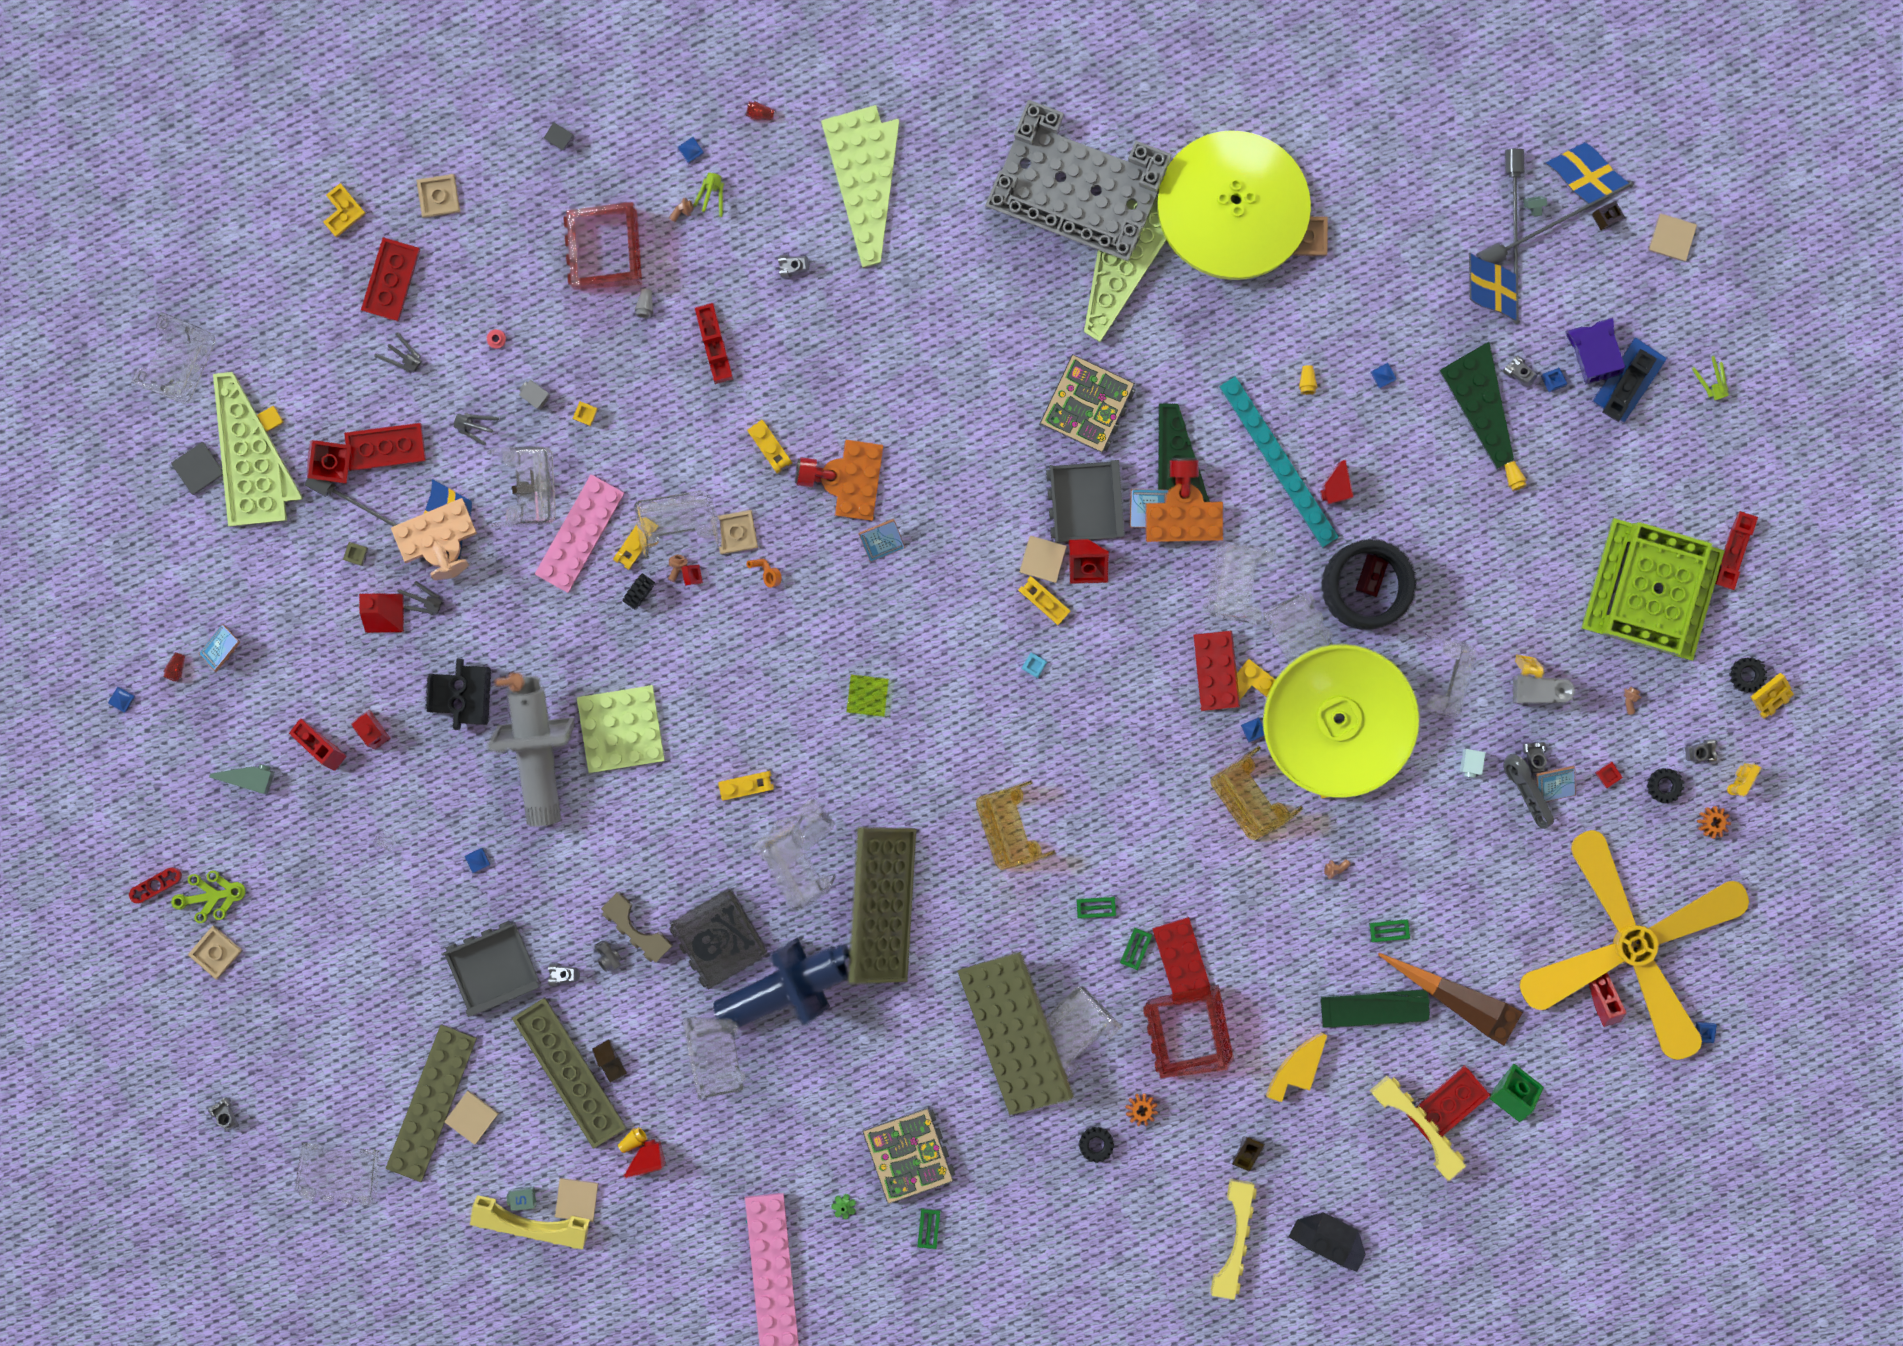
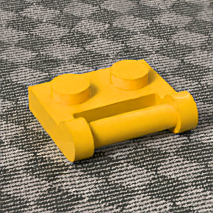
(1745, 777)

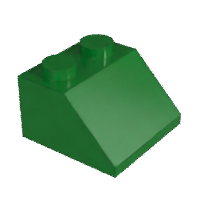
(1517, 1093)

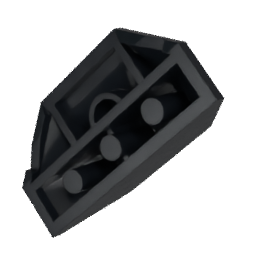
(1330, 1239)

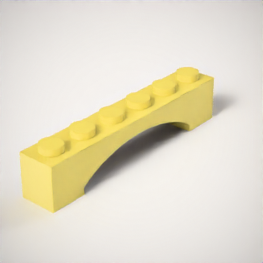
(1447, 1161)
(490, 1215)
(1226, 1283)

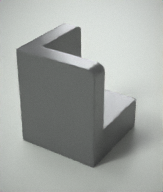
(558, 136)

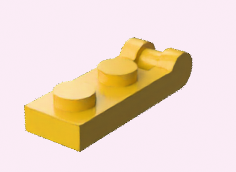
(769, 445)
(631, 545)
(1044, 601)
(1529, 665)
(745, 785)

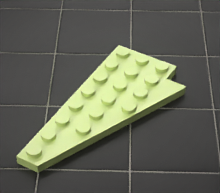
(864, 165)
(1117, 279)
(251, 466)

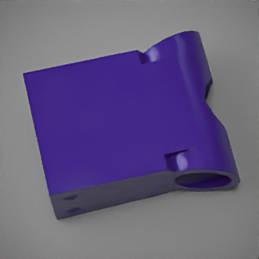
(1597, 351)

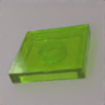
(867, 695)

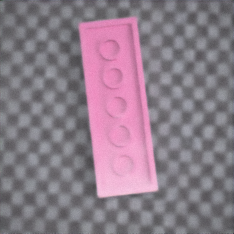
(579, 533)

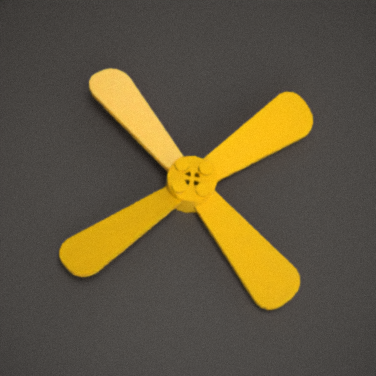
(1671, 1023)

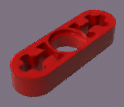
(145, 896)

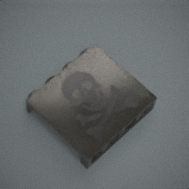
(718, 938)

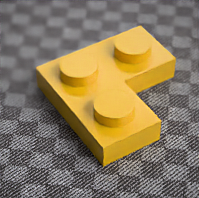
(347, 211)
(1253, 675)

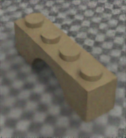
(653, 945)

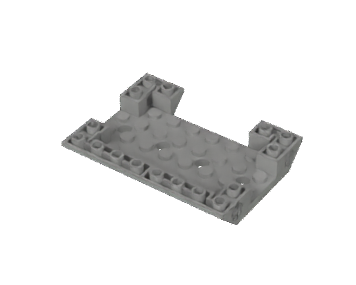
(1069, 205)

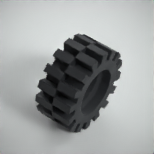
(638, 591)
(1758, 669)
(1676, 782)
(1096, 1156)

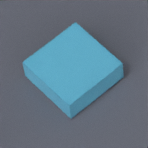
(1034, 665)

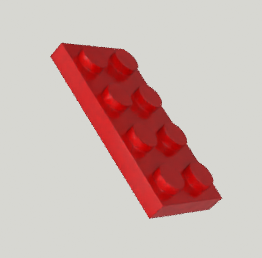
(390, 279)
(385, 446)
(1216, 670)
(1181, 956)
(1452, 1101)

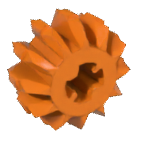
(1707, 820)
(1135, 1107)

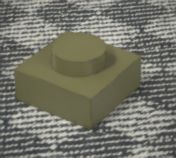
(355, 553)

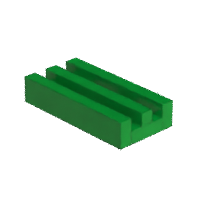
(1092, 915)
(1388, 938)
(1129, 963)
(929, 1212)

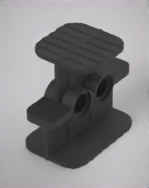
(474, 694)

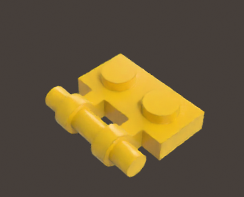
(1772, 696)

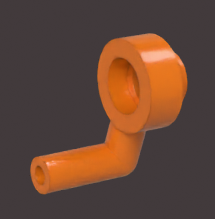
(771, 576)

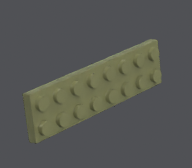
(569, 1072)
(431, 1103)

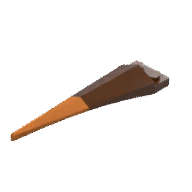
(1483, 1012)

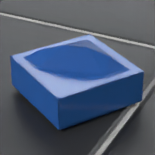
(690, 150)
(1383, 375)
(1554, 380)
(121, 699)
(1253, 729)
(477, 860)
(1707, 1031)

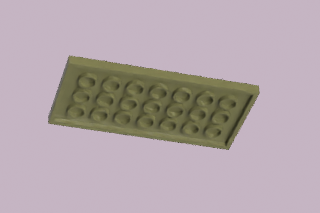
(882, 905)
(1015, 1033)

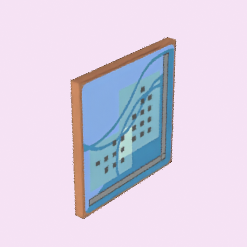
(1137, 504)
(881, 540)
(219, 648)
(1557, 783)

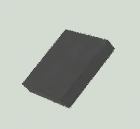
(197, 468)

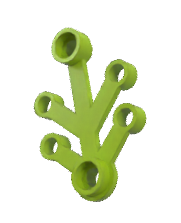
(211, 895)

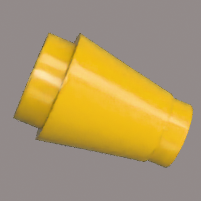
(1308, 380)
(1515, 477)
(632, 1140)

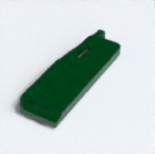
(1375, 1008)

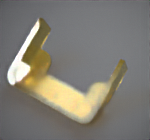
(1246, 799)
(1005, 829)

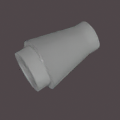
(644, 305)

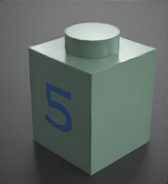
(521, 1198)

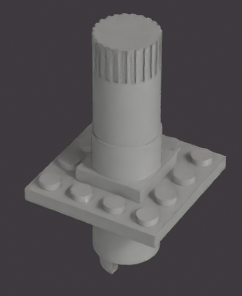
(532, 740)

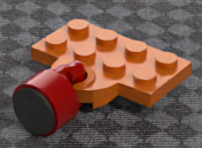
(849, 478)
(1184, 512)

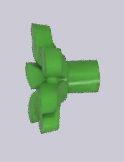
(843, 1203)

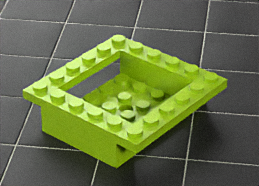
(1639, 616)

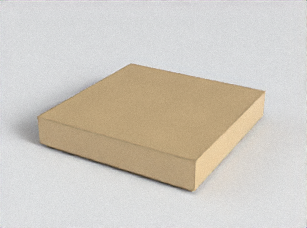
(438, 196)
(1672, 237)
(737, 532)
(1042, 559)
(215, 952)
(471, 1117)
(576, 1199)

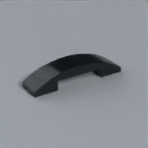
(1628, 385)

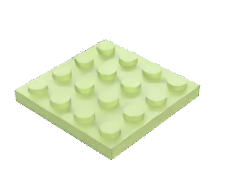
(620, 729)

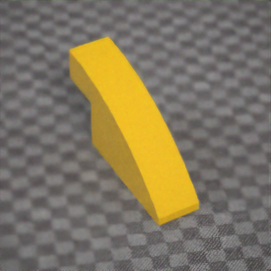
(1298, 1068)

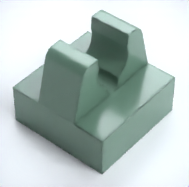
(1535, 204)

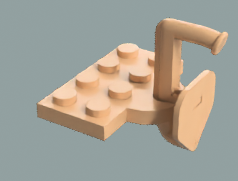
(434, 536)

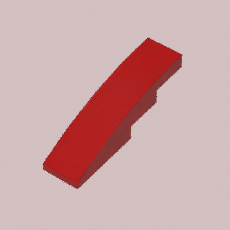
(713, 343)

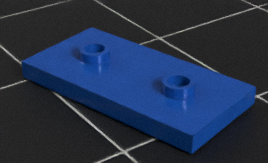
(1609, 385)

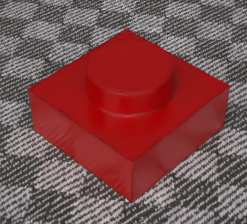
(692, 575)
(1608, 775)

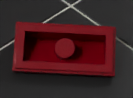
(1371, 575)

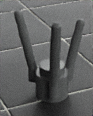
(410, 361)
(465, 423)
(431, 603)

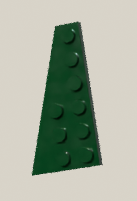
(1477, 392)
(1174, 443)

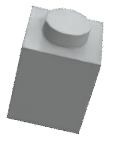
(534, 394)

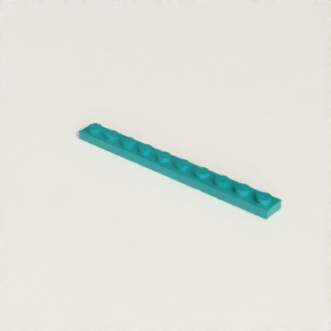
(1278, 461)

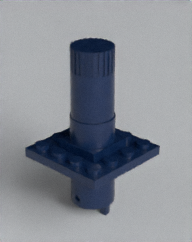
(796, 983)

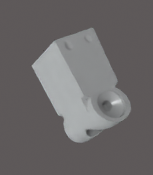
(1541, 690)

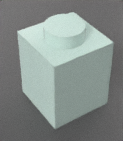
(1472, 762)

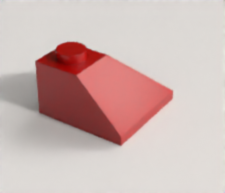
(328, 461)
(1337, 486)
(1087, 562)
(382, 612)
(648, 1159)

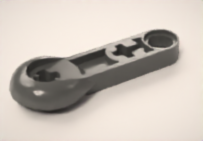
(1520, 774)

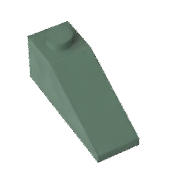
(251, 778)

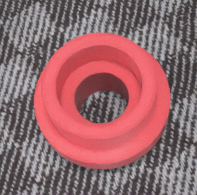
(502, 339)

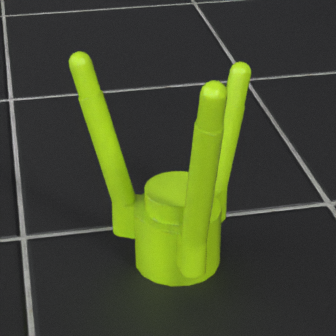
(711, 183)
(1719, 389)

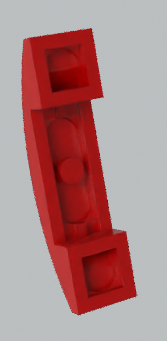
(1735, 549)

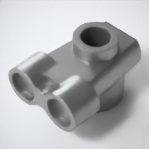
(789, 266)
(1517, 369)
(1705, 751)
(1535, 752)
(609, 958)
(562, 974)
(221, 1112)

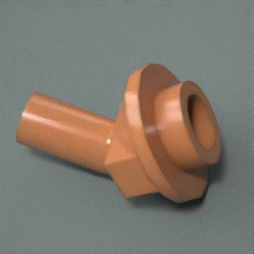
(685, 207)
(676, 562)
(514, 681)
(1631, 695)
(1332, 869)

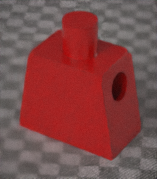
(370, 730)

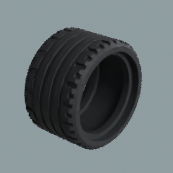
(1404, 572)

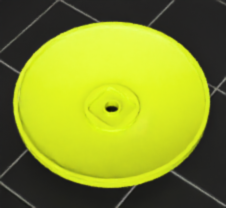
(1229, 237)
(1347, 755)

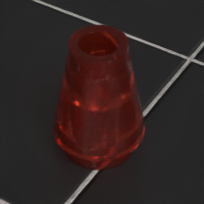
(759, 111)
(174, 668)

